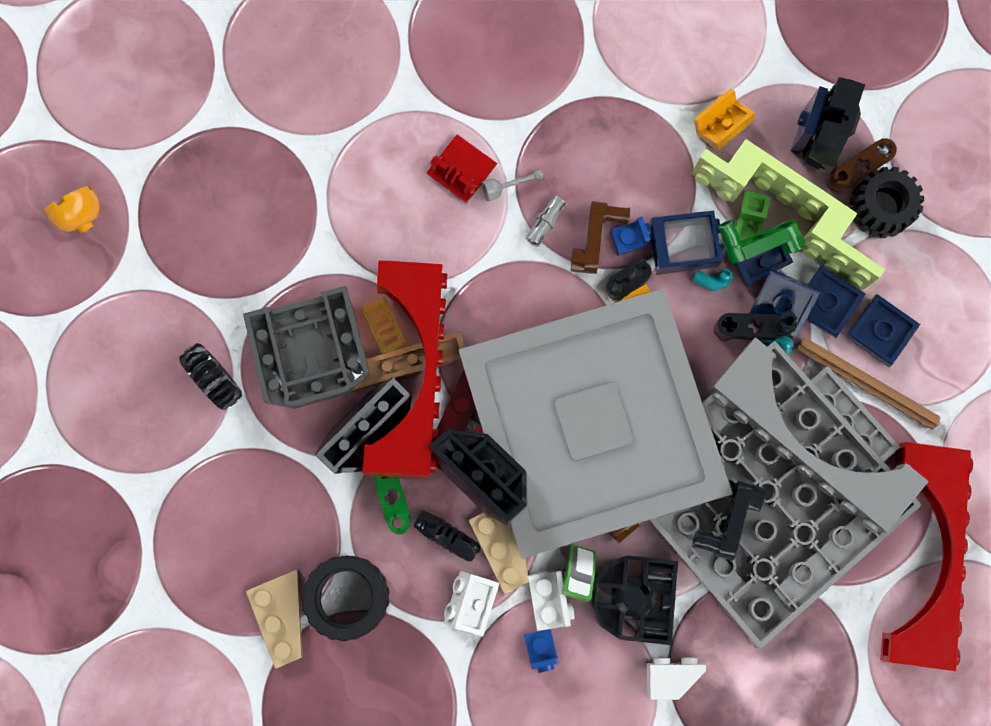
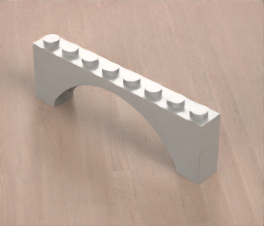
(872, 496)

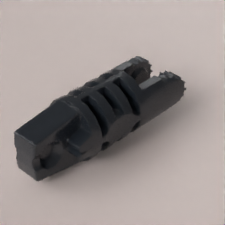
(447, 536)

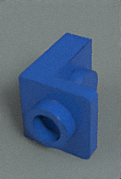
(631, 236)
(541, 650)

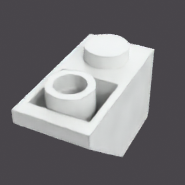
(672, 680)

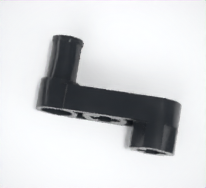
(771, 326)
(744, 497)

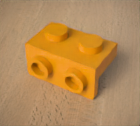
(723, 120)

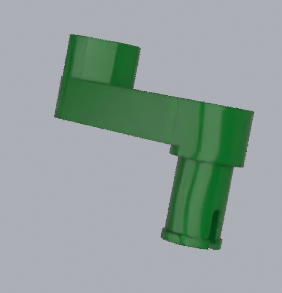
(785, 234)
(392, 512)

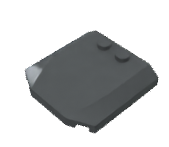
(307, 350)

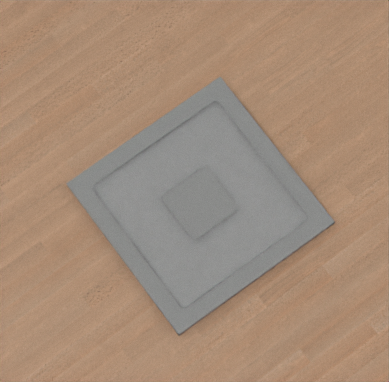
(598, 421)

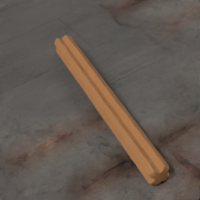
(868, 383)

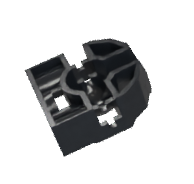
(835, 126)
(639, 605)

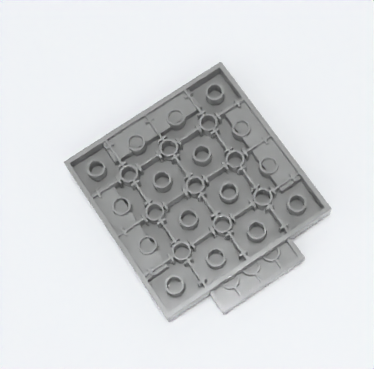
(801, 534)

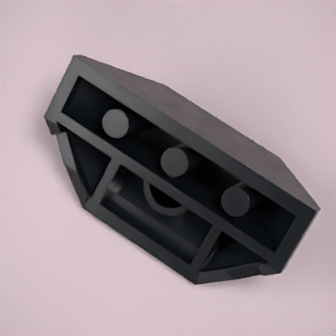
(364, 425)
(483, 472)

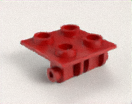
(461, 168)

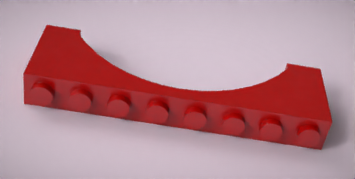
(406, 448)
(933, 633)

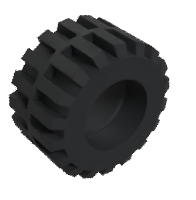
(900, 188)

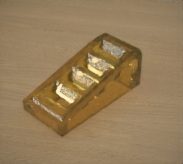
(375, 307)

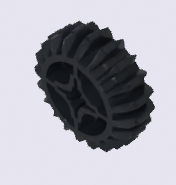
(210, 376)

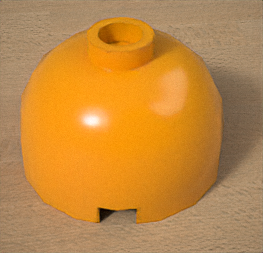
(75, 210)

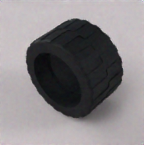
(312, 598)

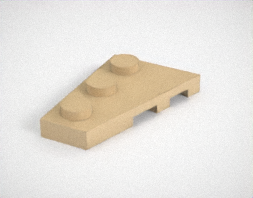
(501, 551)
(278, 616)

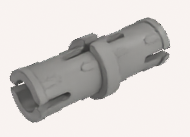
(546, 221)

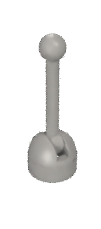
(493, 188)

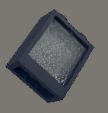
(686, 242)

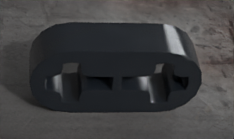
(632, 284)

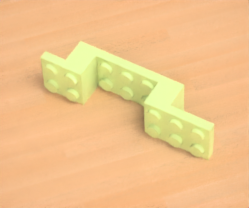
(812, 203)

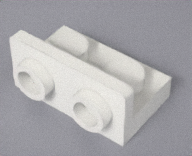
(470, 603)
(548, 604)

